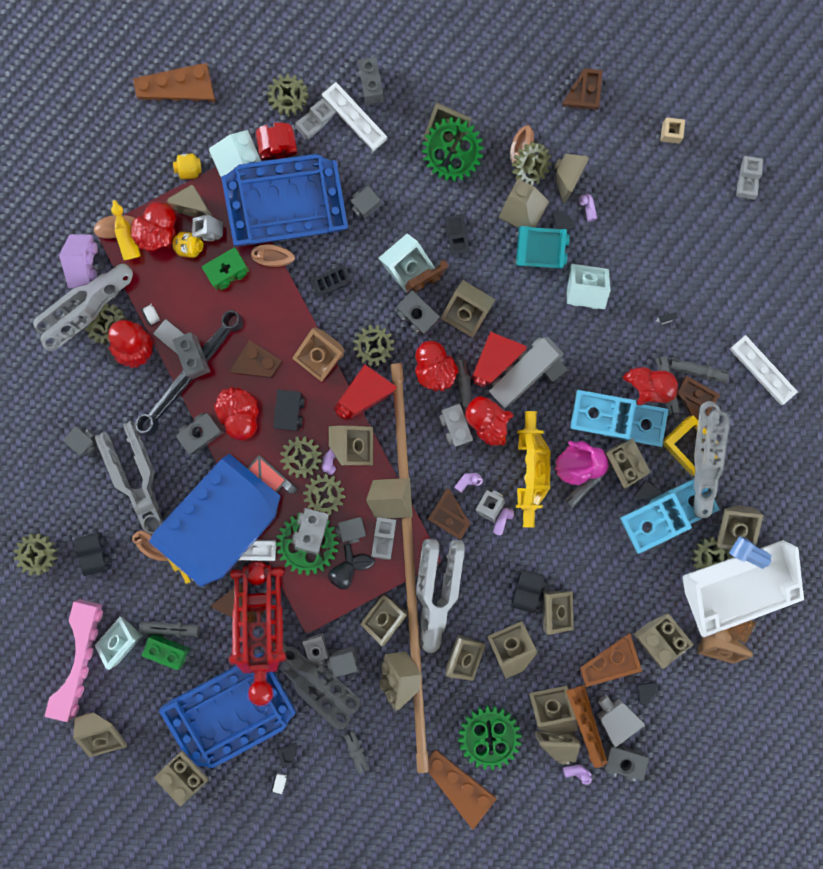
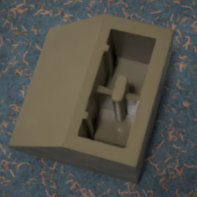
(628, 462)
(663, 640)
(399, 678)
(181, 778)

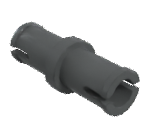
(356, 751)

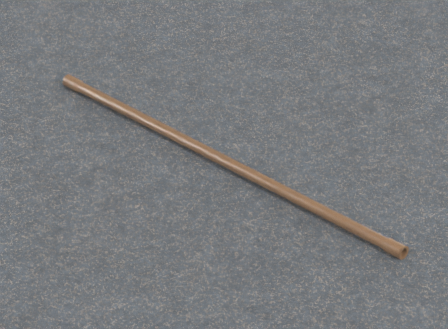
(421, 755)

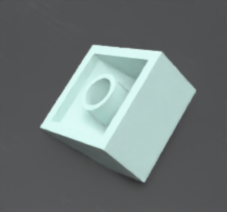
(232, 151)
(405, 260)
(588, 286)

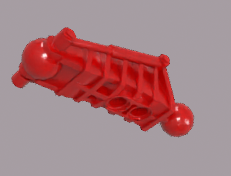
(257, 573)

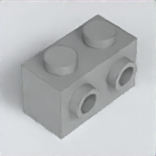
(456, 425)
(311, 531)

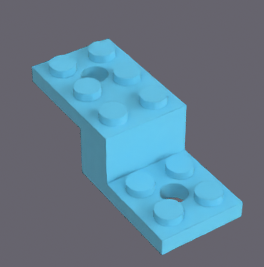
(619, 418)
(668, 515)

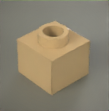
(674, 125)

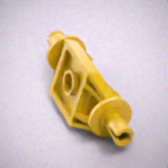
(538, 469)

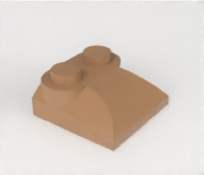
(319, 353)
(723, 648)

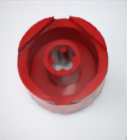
(276, 142)

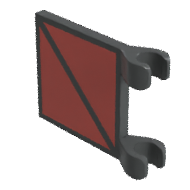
(271, 476)

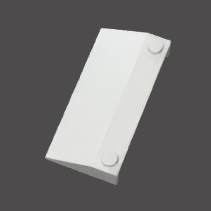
(742, 591)

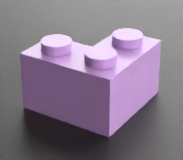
(77, 260)

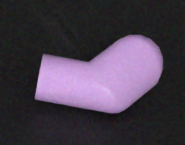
(587, 200)
(327, 462)
(468, 479)
(501, 520)
(579, 771)

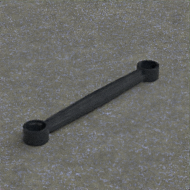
(182, 380)

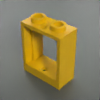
(675, 435)

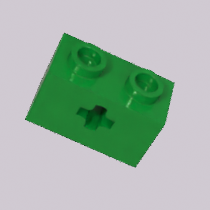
(216, 269)
(165, 651)

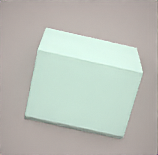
(117, 642)

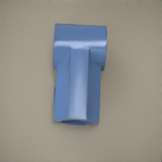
(747, 551)

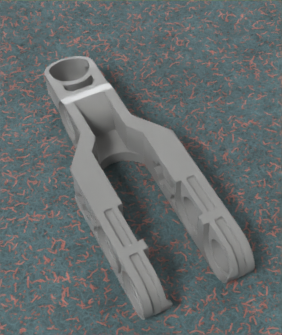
(89, 303)
(706, 466)
(143, 498)
(434, 617)

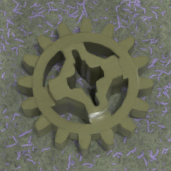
(284, 102)
(531, 163)
(101, 321)
(380, 335)
(293, 459)
(316, 490)
(704, 552)
(37, 563)

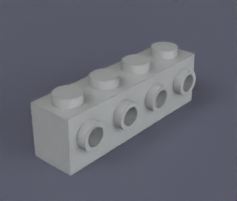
(526, 371)

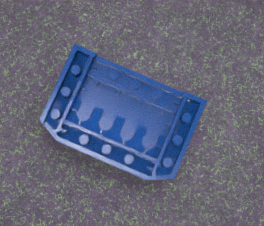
(284, 199)
(217, 521)
(220, 720)

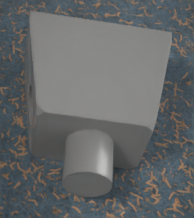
(618, 720)

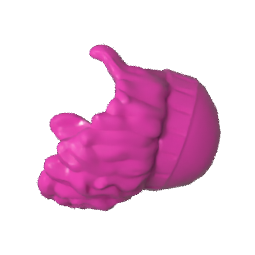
(581, 463)

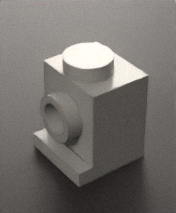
(207, 228)
(488, 499)
(319, 643)

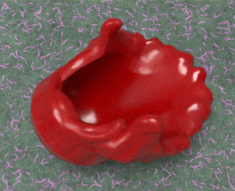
(154, 227)
(130, 343)
(435, 367)
(652, 385)
(237, 412)
(488, 420)

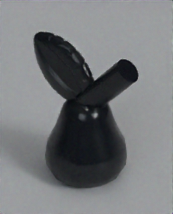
(342, 575)

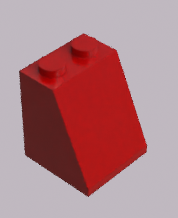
(495, 358)
(363, 393)

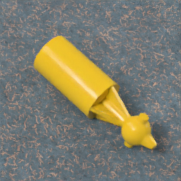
(122, 231)

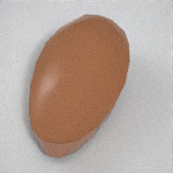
(524, 136)
(106, 226)
(272, 255)
(141, 540)

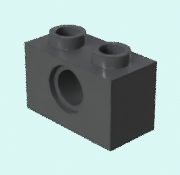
(371, 81)
(412, 303)
(191, 355)
(210, 429)
(343, 661)
(633, 770)

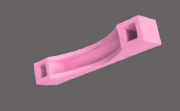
(84, 622)

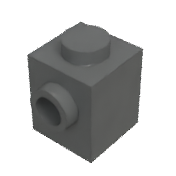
(365, 202)
(555, 371)
(81, 441)
(351, 530)

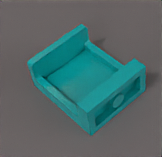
(542, 247)

